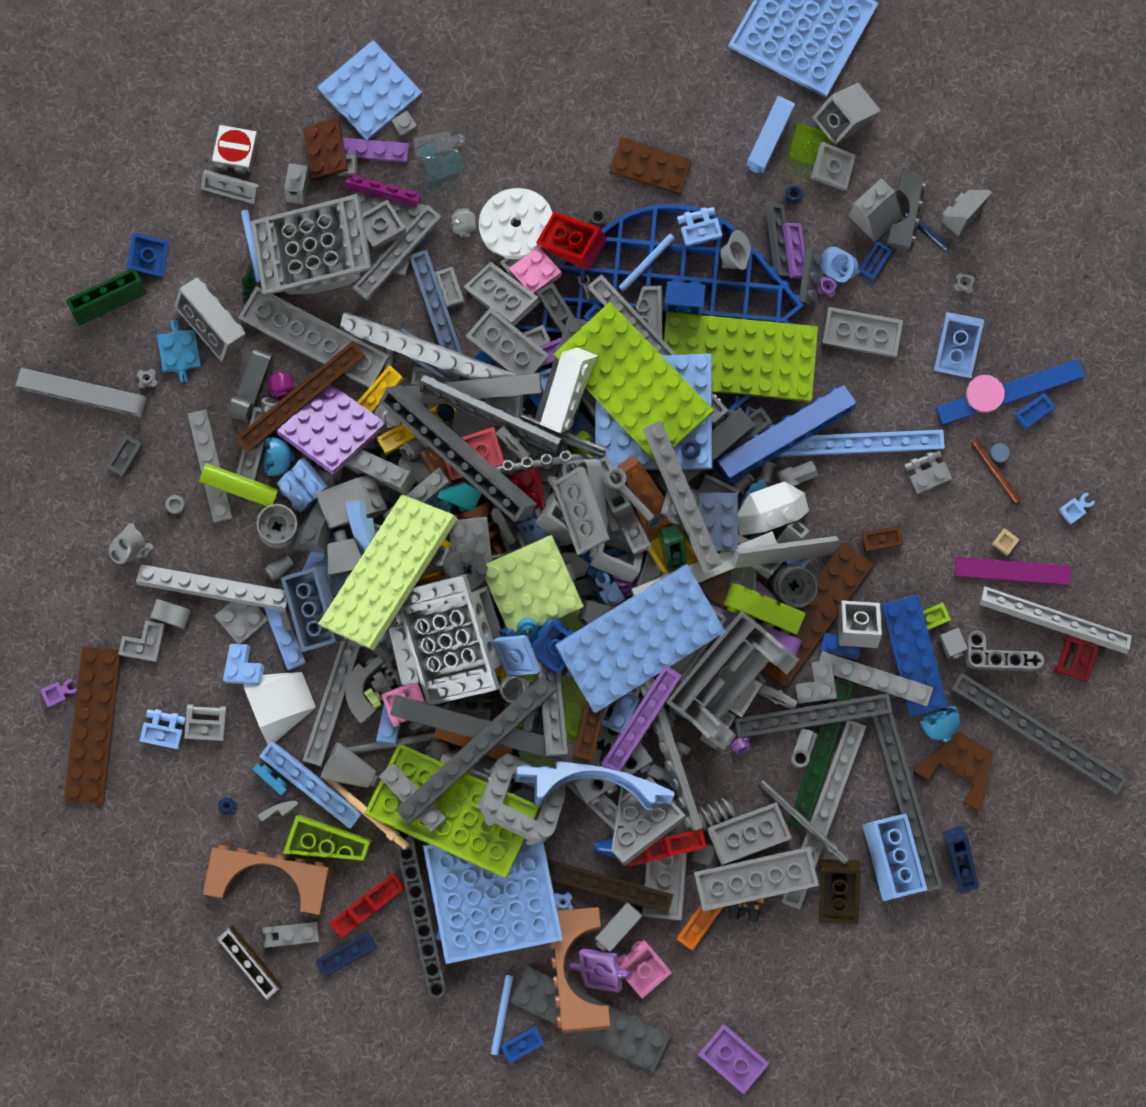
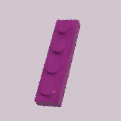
(379, 190)

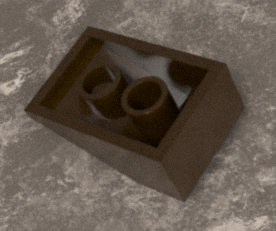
(839, 891)

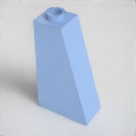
(770, 134)

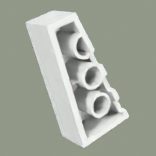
(567, 389)

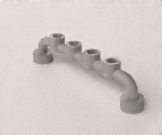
(546, 462)

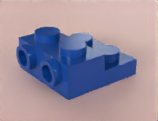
(544, 644)

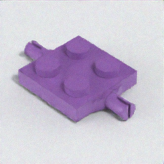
(600, 970)

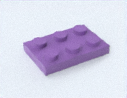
(733, 1059)

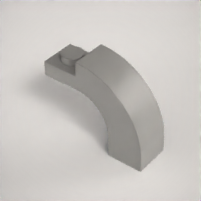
(794, 532)
(355, 689)

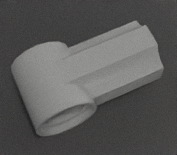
(798, 475)
(804, 746)

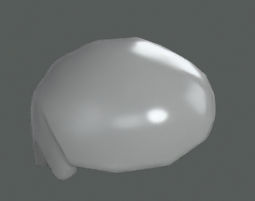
(513, 687)

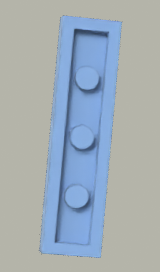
(286, 641)

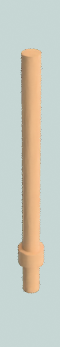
(391, 833)

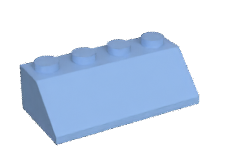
(894, 857)

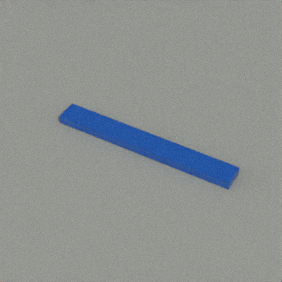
(1016, 390)

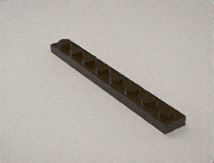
(610, 886)

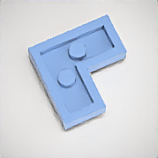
(238, 668)

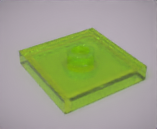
(805, 144)

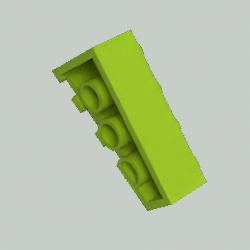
(764, 609)
(323, 840)

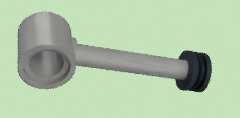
(653, 520)

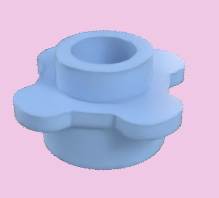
(566, 898)

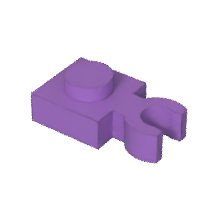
(56, 693)

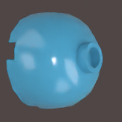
(277, 457)
(942, 725)

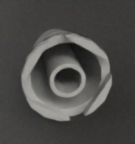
(348, 768)

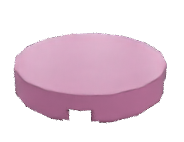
(985, 393)

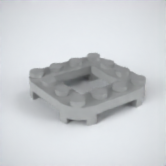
(495, 812)

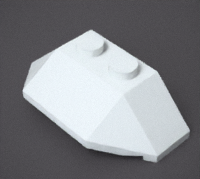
(771, 508)

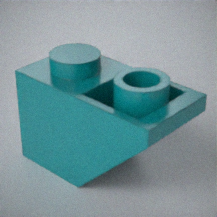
(461, 494)

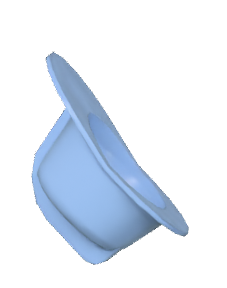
(839, 264)

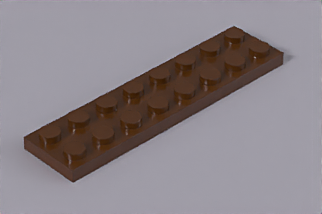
(835, 584)
(92, 725)

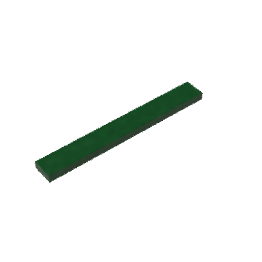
(820, 758)

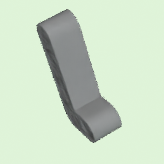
(594, 473)
(1004, 656)

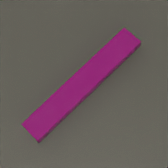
(1012, 571)

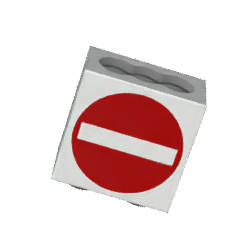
(235, 149)

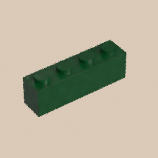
(106, 296)

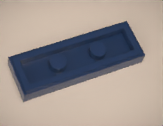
(346, 954)

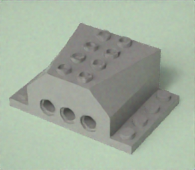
(312, 247)
(452, 638)

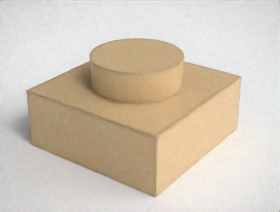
(1005, 541)

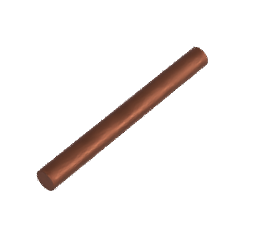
(996, 471)

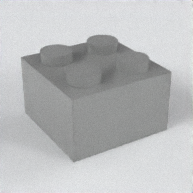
(859, 624)

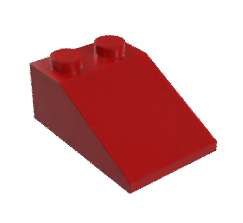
(572, 240)

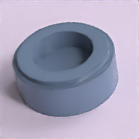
(999, 453)

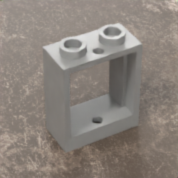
(614, 566)
(617, 928)

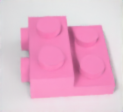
(645, 968)

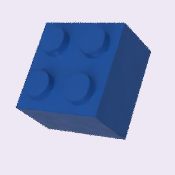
(684, 297)

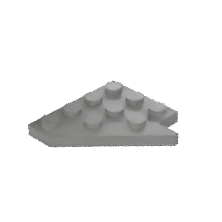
(640, 828)

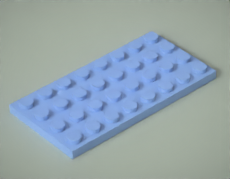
(639, 638)

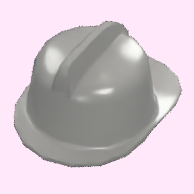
(736, 251)

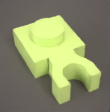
(374, 698)

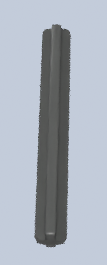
(569, 438)

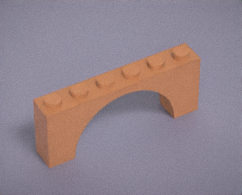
(227, 864)
(576, 1013)

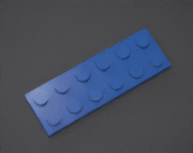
(913, 650)

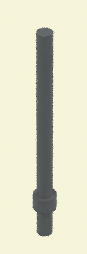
(832, 847)

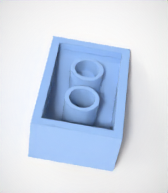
(958, 344)

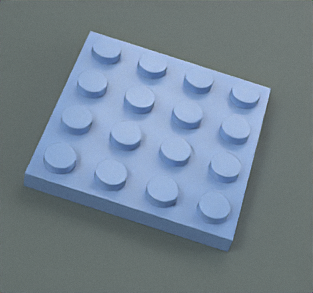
(369, 90)

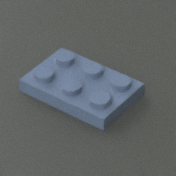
(721, 519)

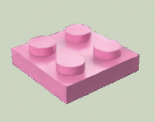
(535, 270)

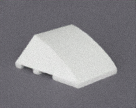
(279, 703)

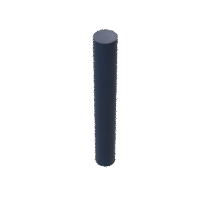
(932, 235)

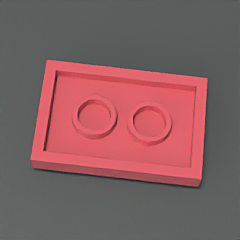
(487, 445)

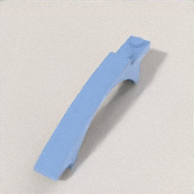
(548, 779)

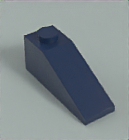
(960, 858)

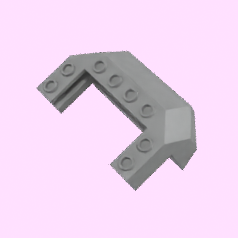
(725, 673)

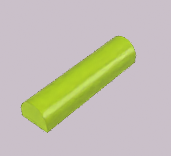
(238, 485)

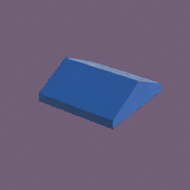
(147, 255)

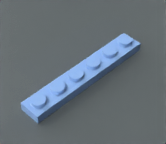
(310, 784)

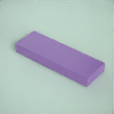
(794, 249)

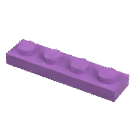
(377, 150)

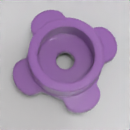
(827, 282)
(741, 745)

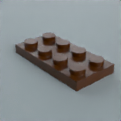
(650, 165)

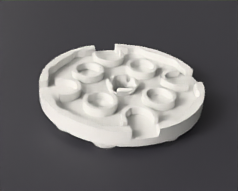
(500, 213)

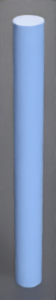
(250, 239)
(643, 266)
(502, 1015)

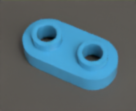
(523, 625)

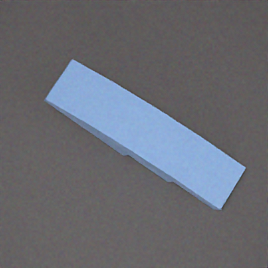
(361, 525)

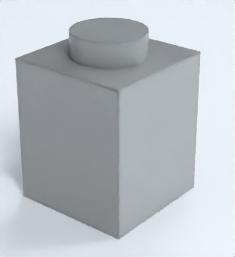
(953, 644)

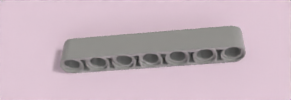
(81, 392)

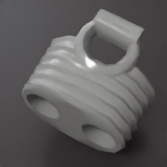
(129, 545)

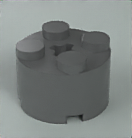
(475, 565)

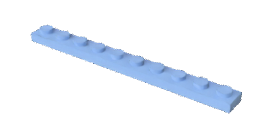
(868, 443)

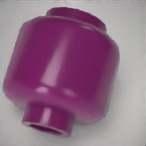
(280, 384)

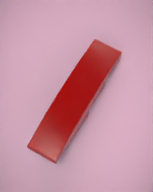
(671, 846)
(367, 905)

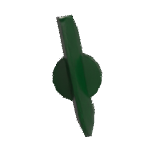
(248, 282)
(379, 453)

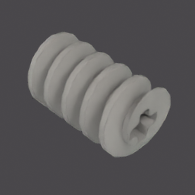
(716, 813)

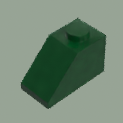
(672, 547)

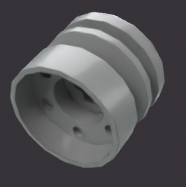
(279, 515)

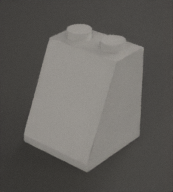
(846, 113)
(876, 210)

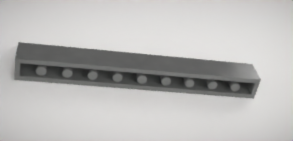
(458, 453)

